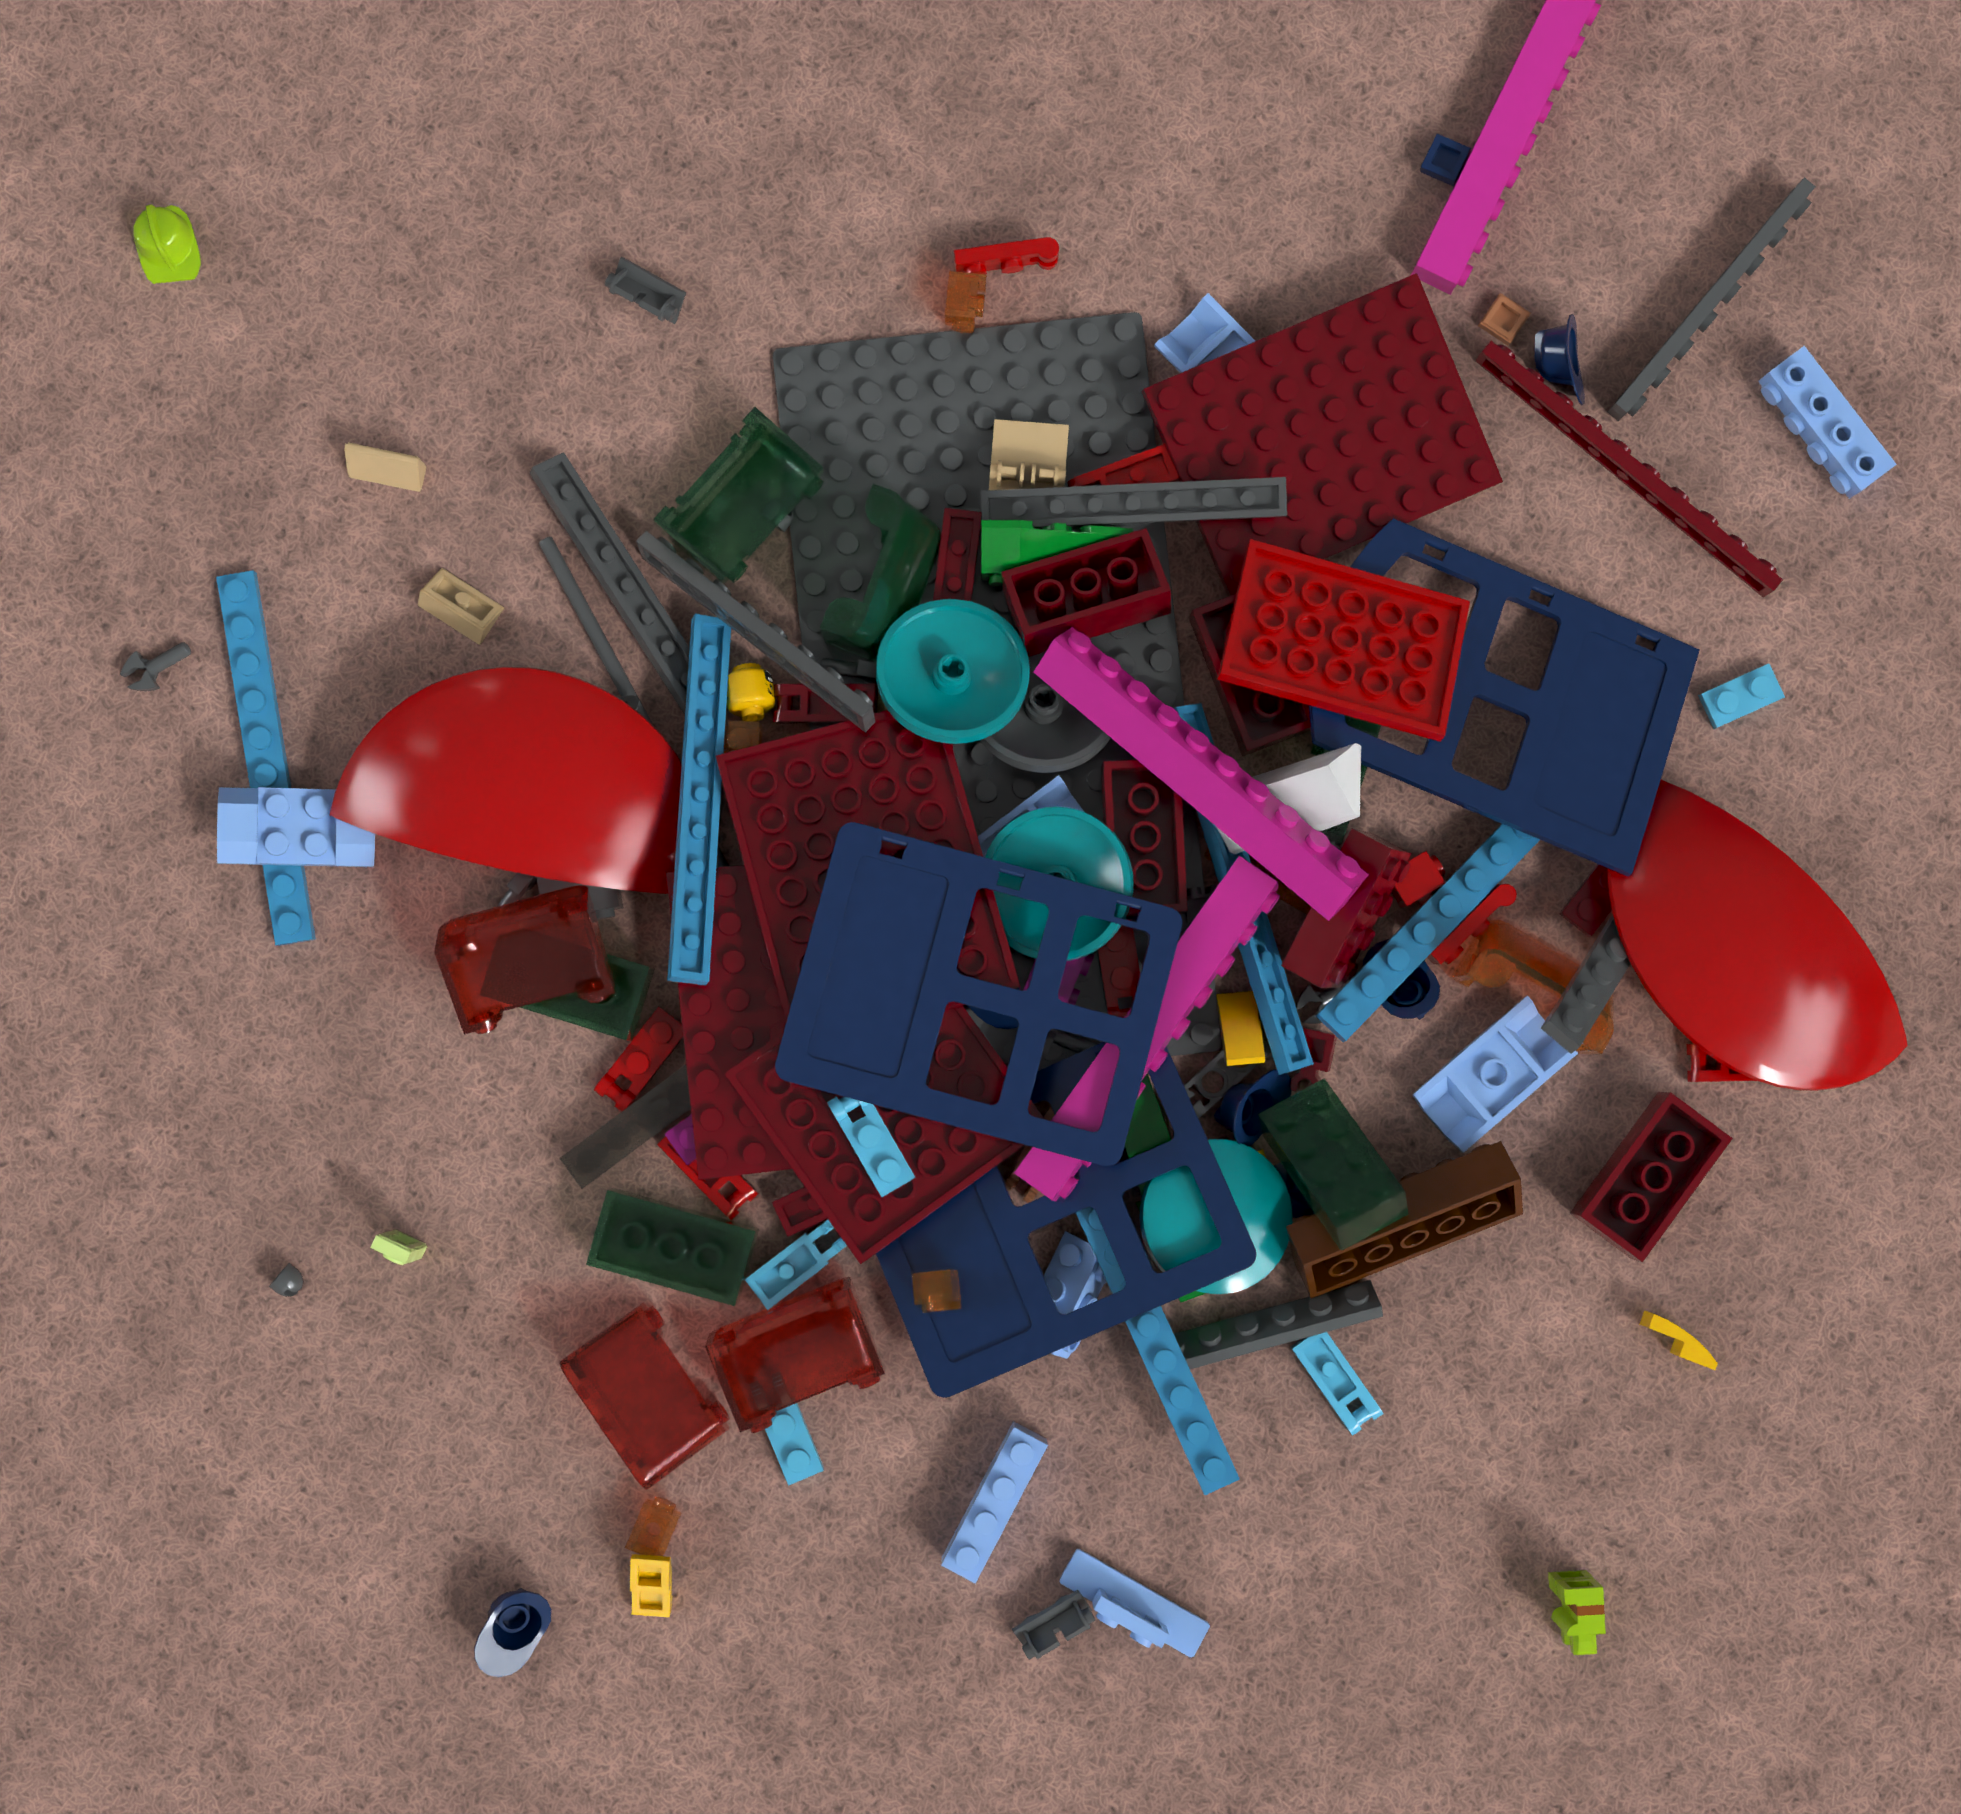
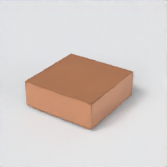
(1504, 319)

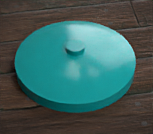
(952, 671)
(1065, 846)
(1180, 1227)

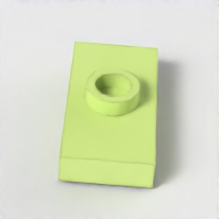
(399, 1247)

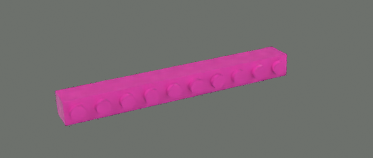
(1502, 141)
(1200, 773)
(1198, 958)

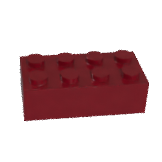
(1087, 589)
(1254, 716)
(1150, 826)
(1328, 949)
(1651, 1176)

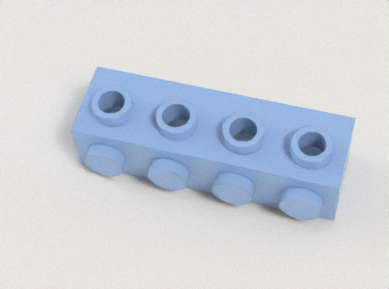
(1826, 423)

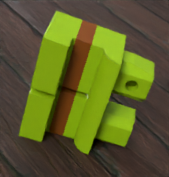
(1581, 1609)

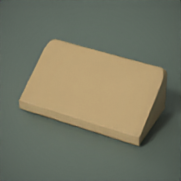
(384, 467)
(459, 605)

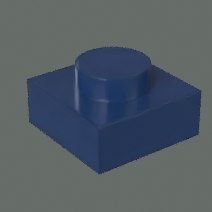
(1445, 160)

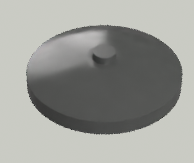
(1046, 732)

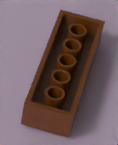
(1443, 1207)

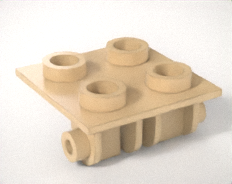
(1028, 455)

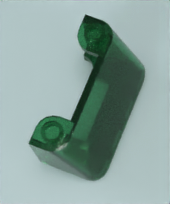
(741, 498)
(898, 579)

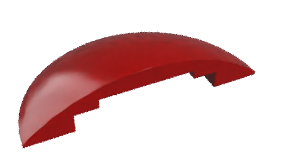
(521, 779)
(1751, 952)

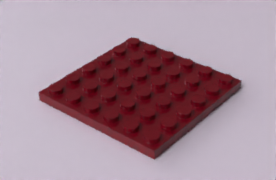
(938, 1153)

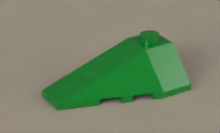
(1017, 543)

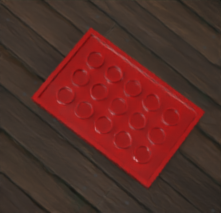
(1344, 640)

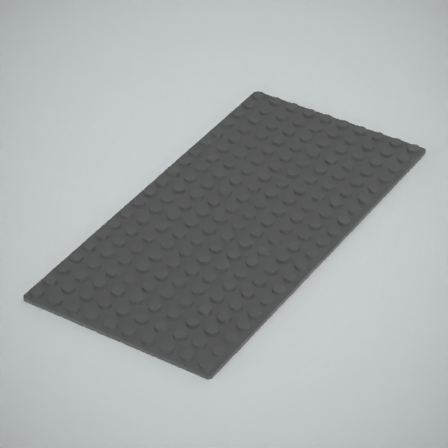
(922, 424)

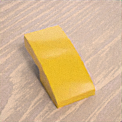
(1240, 1028)
(1684, 1343)
(651, 1585)

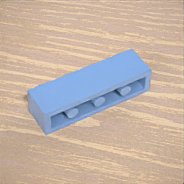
(994, 1502)

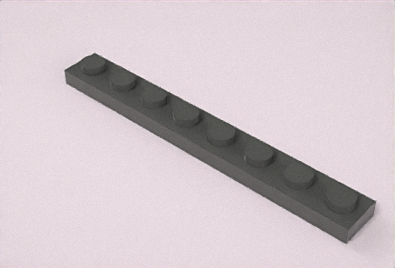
(1722, 290)
(1139, 502)
(616, 572)
(767, 638)

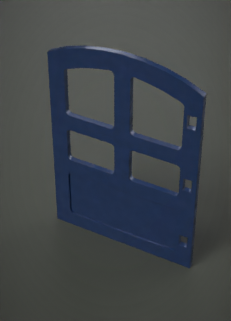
(1591, 728)

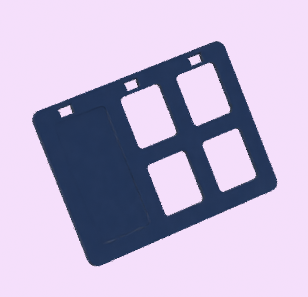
(888, 967)
(1003, 1293)

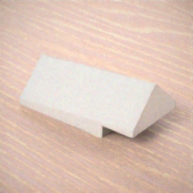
(1318, 788)

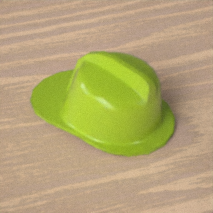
(166, 244)

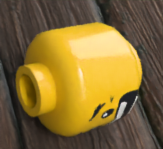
(750, 692)

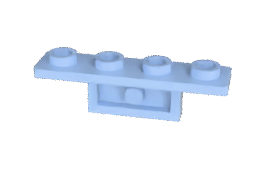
(1073, 1279)
(1133, 1605)

